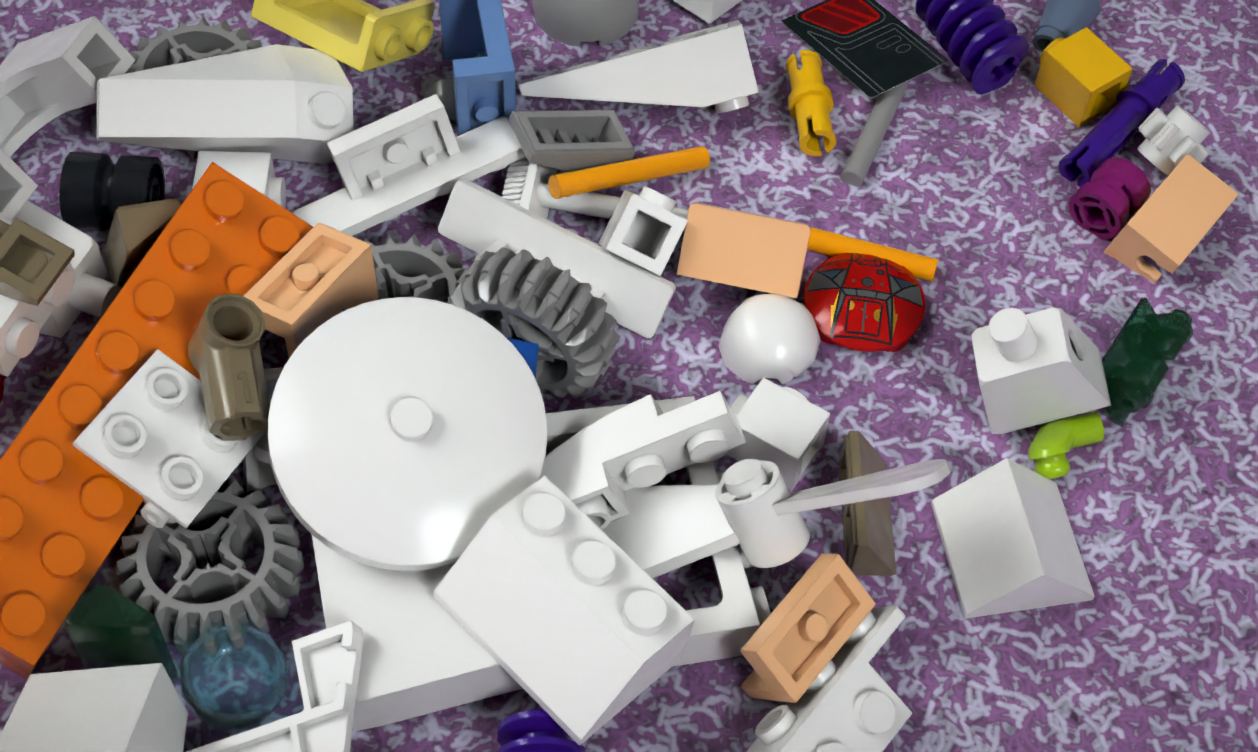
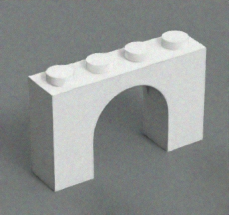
(45, 81)

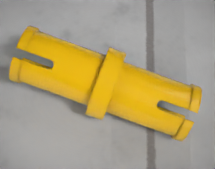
(810, 103)

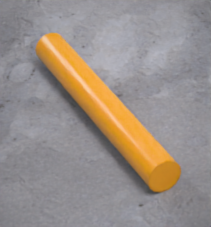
(628, 172)
(834, 244)

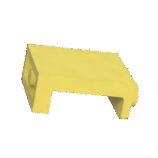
(352, 28)

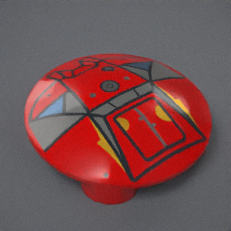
(864, 302)

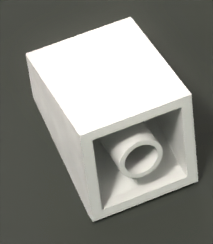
(98, 712)

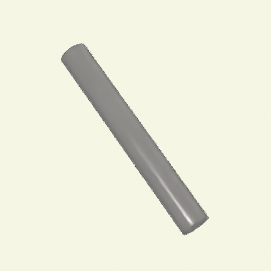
(872, 135)

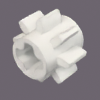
(1172, 138)

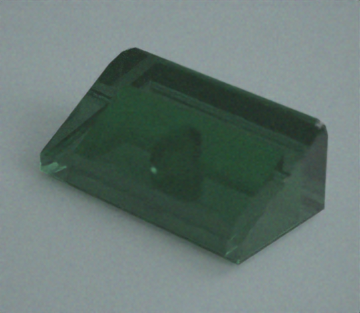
(116, 633)

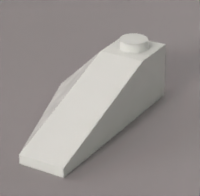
(239, 101)

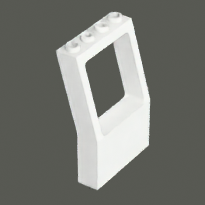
(426, 662)

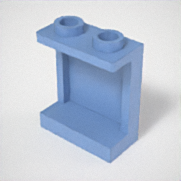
(483, 83)

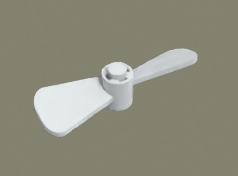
(747, 508)

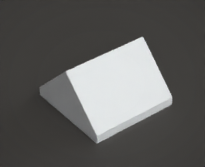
(1010, 542)

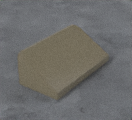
(133, 234)
(866, 523)

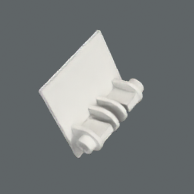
(161, 444)

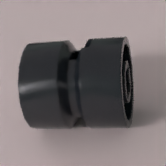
(96, 187)

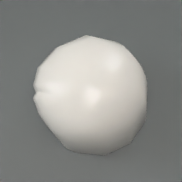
(769, 339)

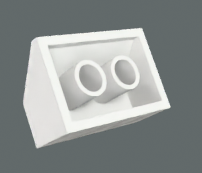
(564, 609)

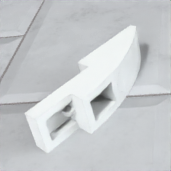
(638, 450)

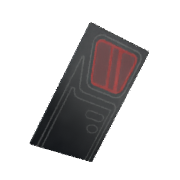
(865, 43)

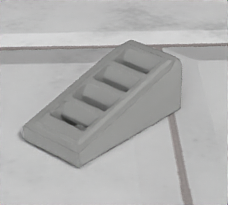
(583, 136)

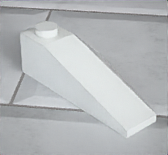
(687, 70)

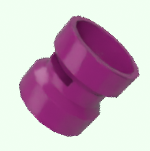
(1109, 197)

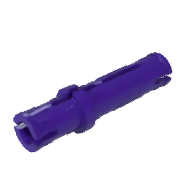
(1122, 122)

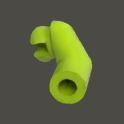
(1061, 436)

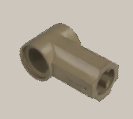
(233, 368)

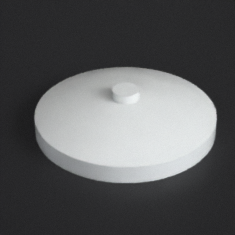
(404, 431)

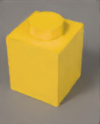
(1082, 76)

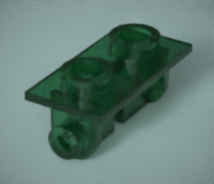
(1137, 356)

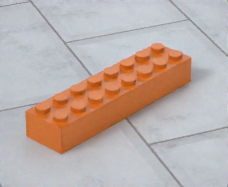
(57, 503)

